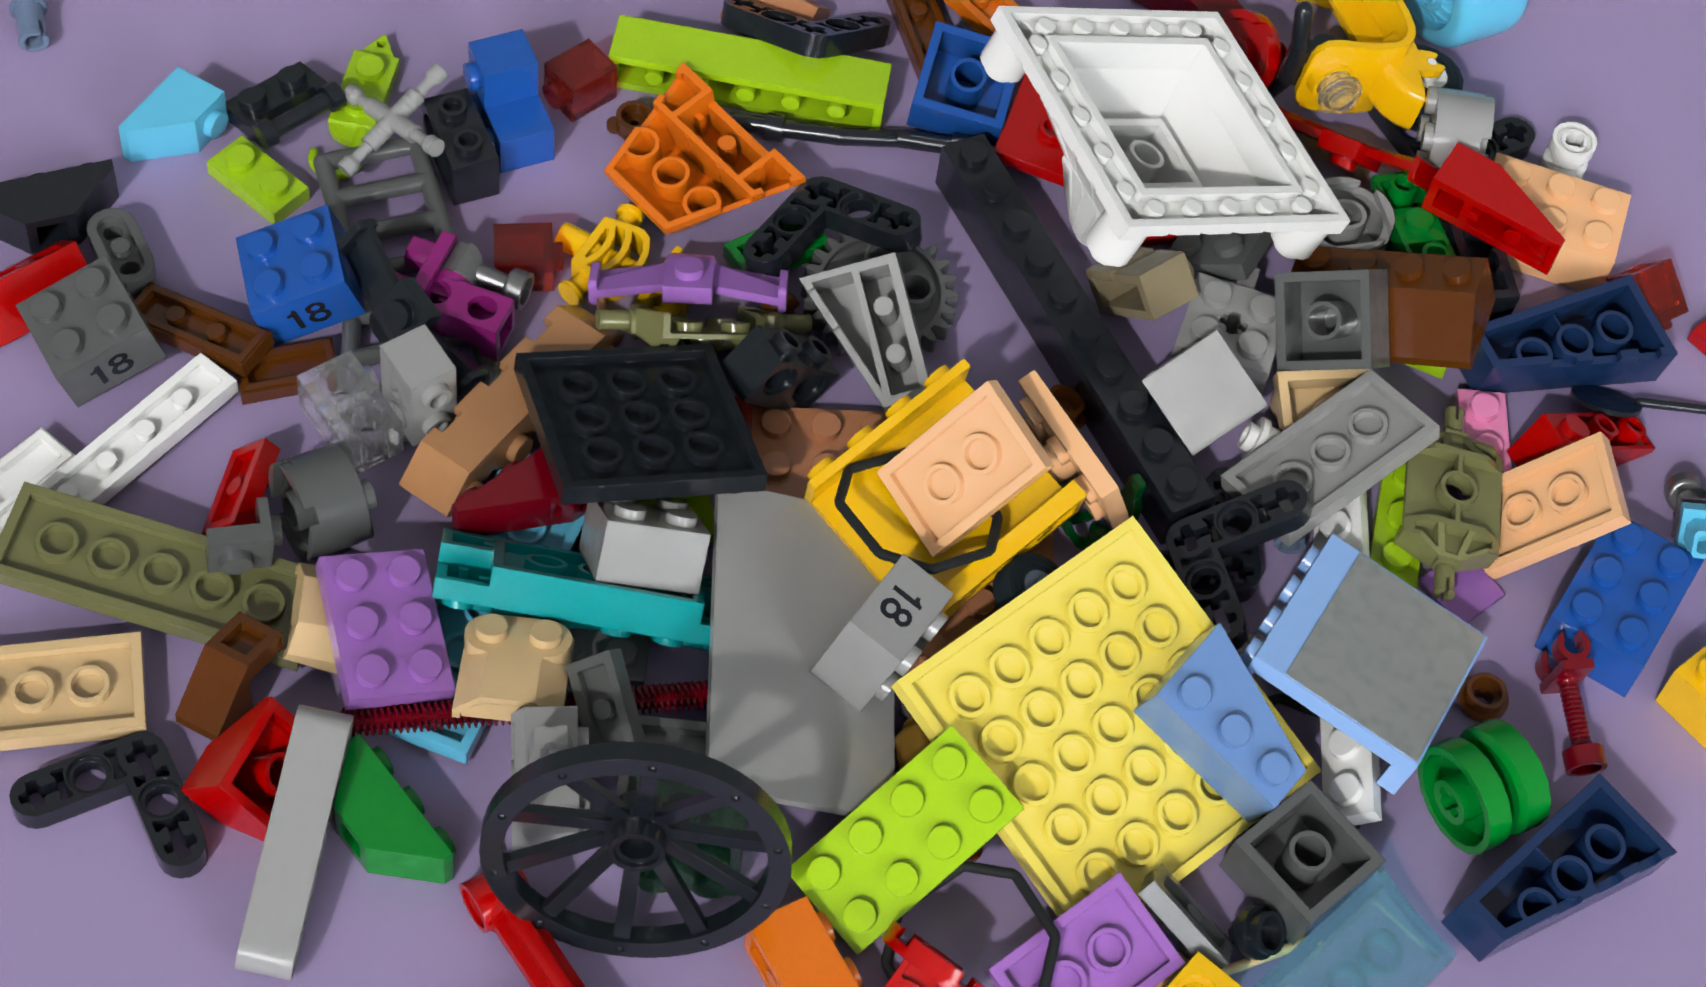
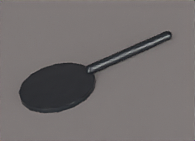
(1621, 405)

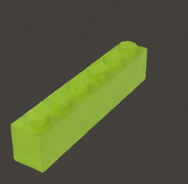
(751, 73)

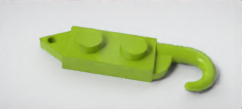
(375, 73)

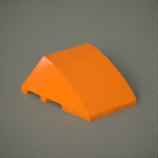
(695, 160)

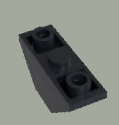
(55, 205)

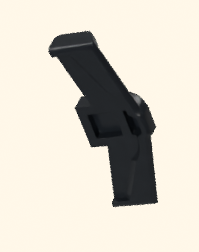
(397, 303)

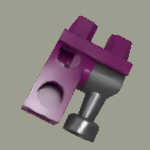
(460, 287)

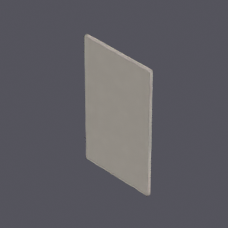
(776, 607)

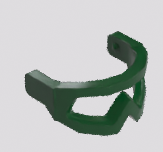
(1132, 499)

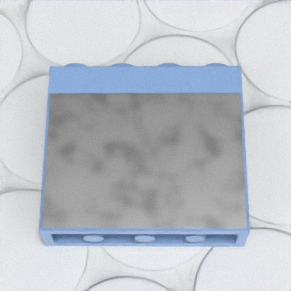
(1365, 654)

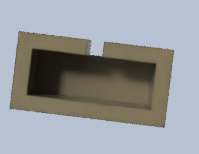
(1145, 286)

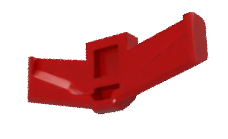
(1349, 153)

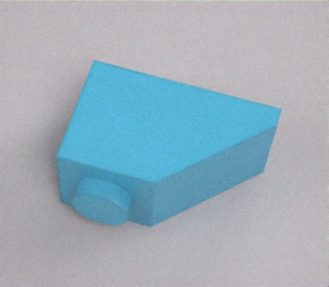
(174, 119)

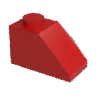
(242, 769)

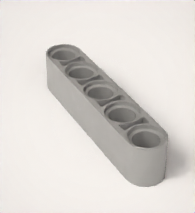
(294, 843)

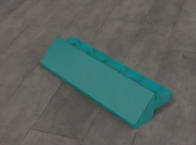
(558, 586)

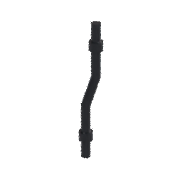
(777, 127)

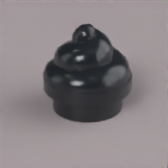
(1258, 932)

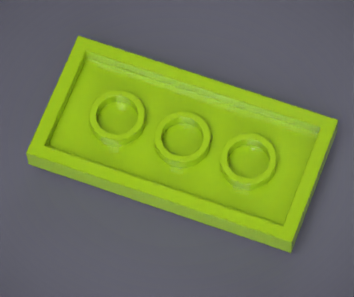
(905, 839)

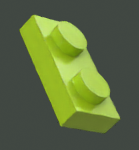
(258, 180)

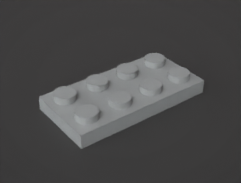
(1337, 449)

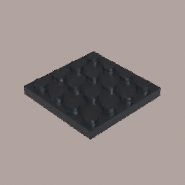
(638, 423)

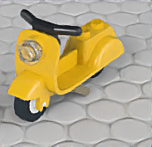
(1372, 69)

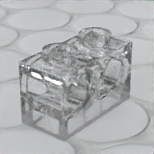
(345, 415)

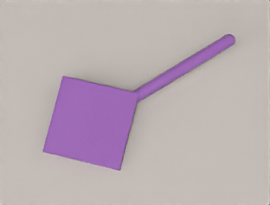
(1472, 589)

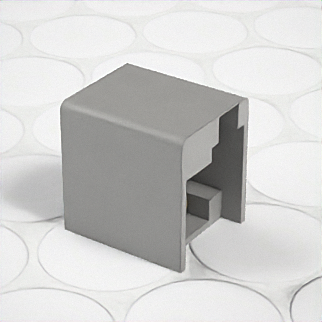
(1204, 392)

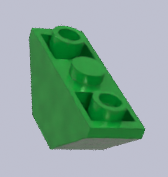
(1414, 227)
(386, 822)

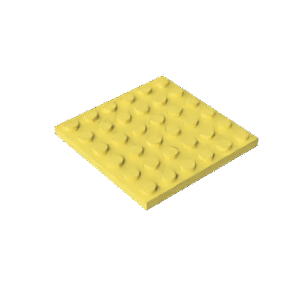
(1050, 710)

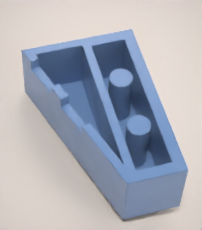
(1223, 726)

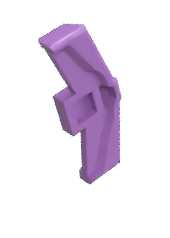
(689, 281)

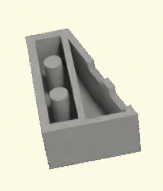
(874, 323)

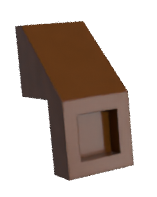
(221, 679)

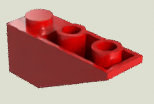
(1558, 430)

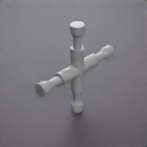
(393, 120)

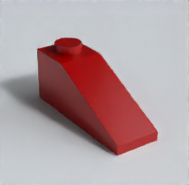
(1491, 206)

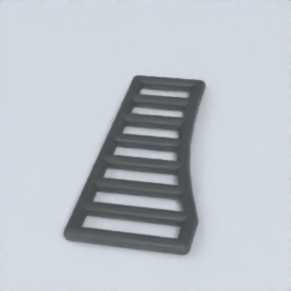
(435, 218)

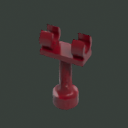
(1583, 755)

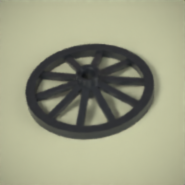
(636, 835)

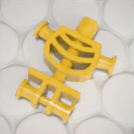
(600, 246)

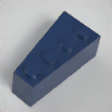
(1572, 341)
(1568, 864)

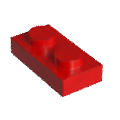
(241, 484)

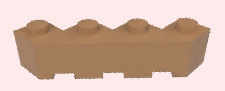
(493, 420)

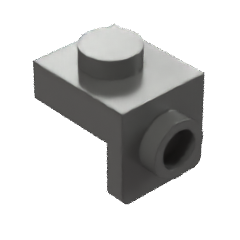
(244, 546)

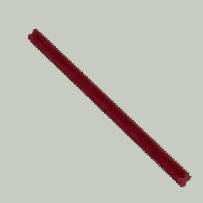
(441, 712)

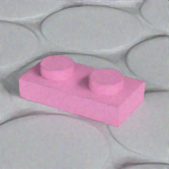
(1486, 419)

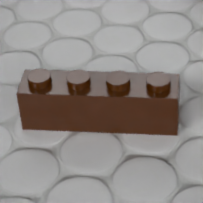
(1433, 301)

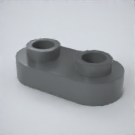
(127, 251)

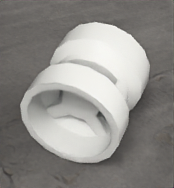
(1570, 149)

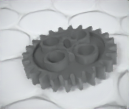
(922, 278)

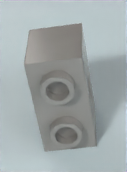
(420, 381)

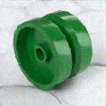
(1484, 786)

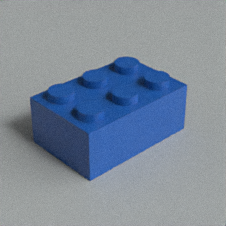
(1622, 602)

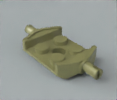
(722, 332)
(1448, 531)

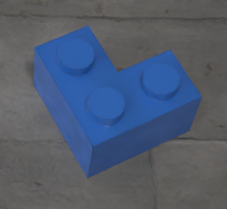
(505, 91)

